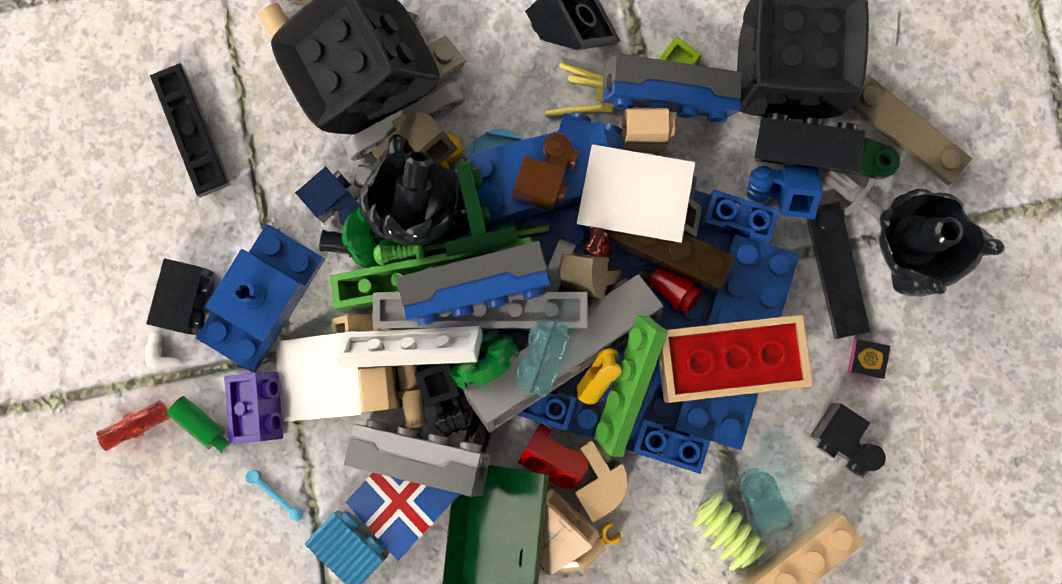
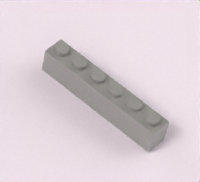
(608, 327)

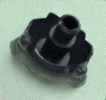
(411, 197)
(931, 242)

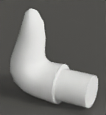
(153, 354)

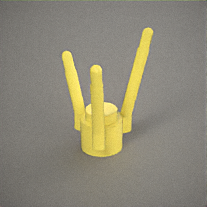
(591, 80)

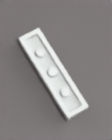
(410, 347)

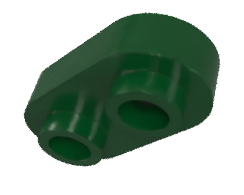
(870, 162)

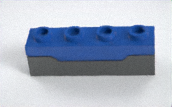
(678, 86)
(474, 282)

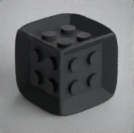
(802, 57)
(353, 62)

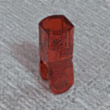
(598, 243)

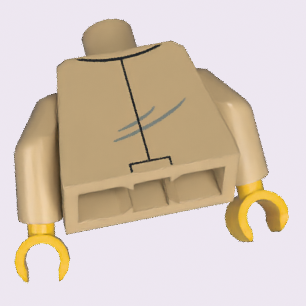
(569, 539)

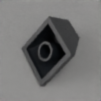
(572, 23)

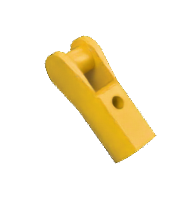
(599, 376)

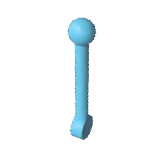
(254, 477)

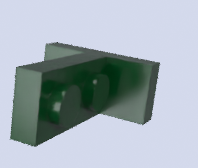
(478, 214)

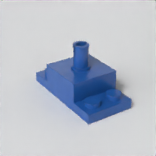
(258, 297)

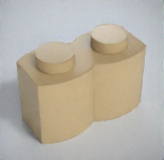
(647, 129)
(379, 388)

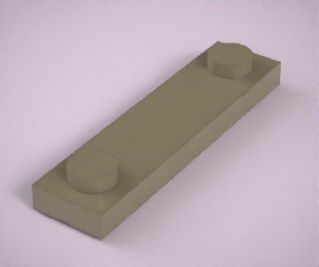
(910, 131)

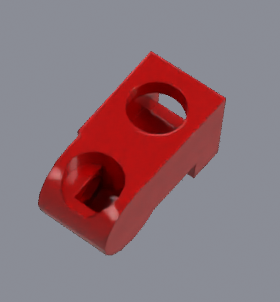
(549, 457)

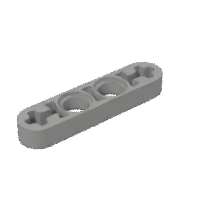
(435, 105)

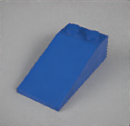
(502, 165)

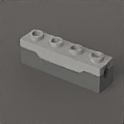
(418, 459)

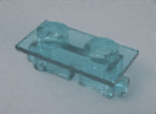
(545, 340)

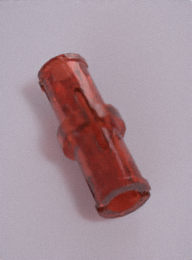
(132, 425)

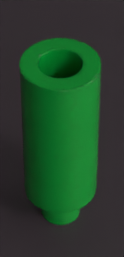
(198, 424)

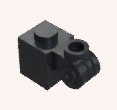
(441, 390)
(840, 435)

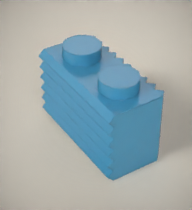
(346, 548)

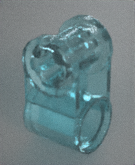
(765, 507)

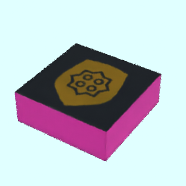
(869, 359)

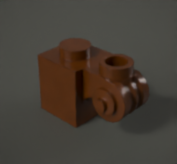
(543, 182)

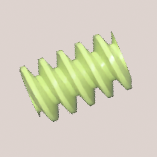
(729, 532)

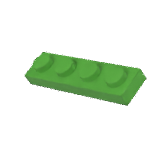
(630, 387)

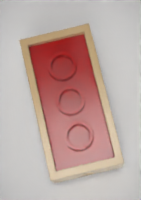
(735, 359)

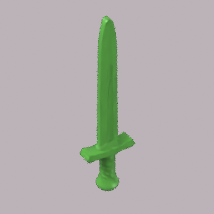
(383, 254)

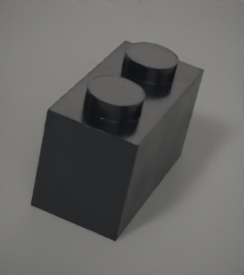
(180, 297)

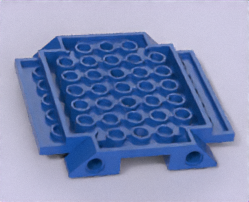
(752, 291)

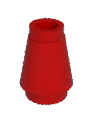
(677, 290)

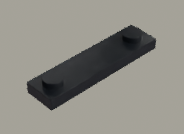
(190, 130)
(837, 272)

